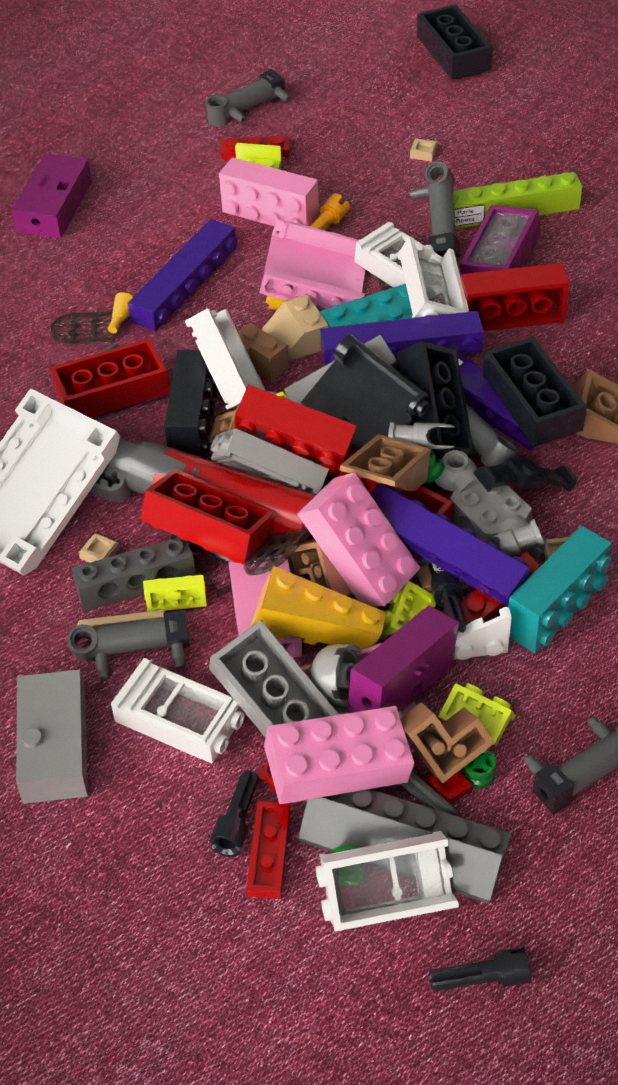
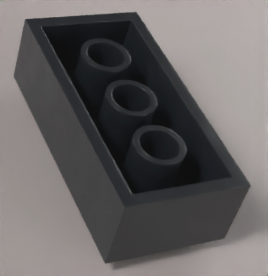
(454, 42)
(438, 374)
(534, 391)
(190, 404)

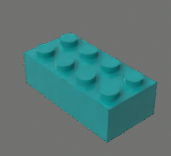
(378, 307)
(559, 589)

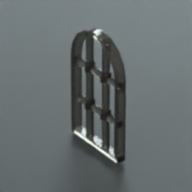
(56, 323)
(278, 558)

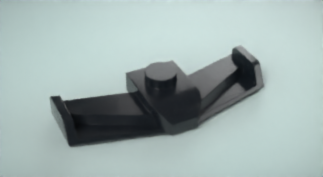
(525, 474)

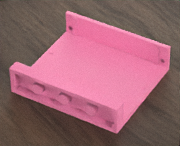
(311, 263)

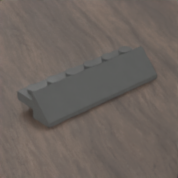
(378, 818)

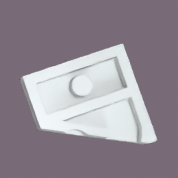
(484, 638)

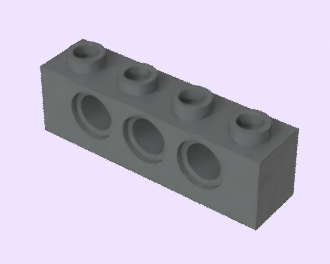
(123, 574)

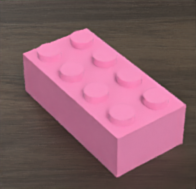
(267, 193)
(359, 540)
(338, 754)

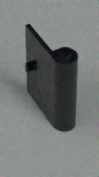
(366, 392)

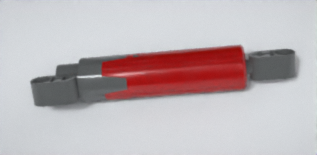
(142, 465)

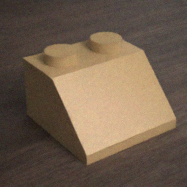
(298, 326)

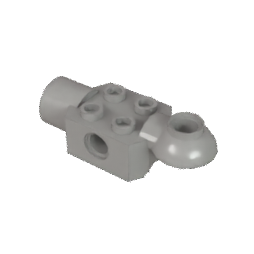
(481, 510)

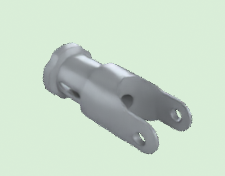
(417, 433)
(514, 541)

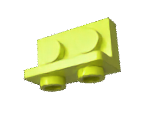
(260, 154)
(175, 593)
(404, 607)
(491, 713)

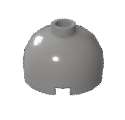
(332, 672)

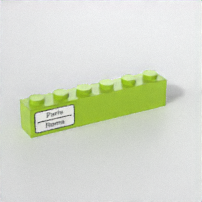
(544, 194)

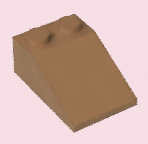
(602, 407)
(390, 463)

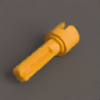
(331, 212)

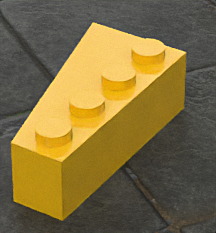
(315, 613)

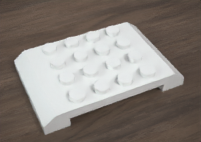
(45, 474)

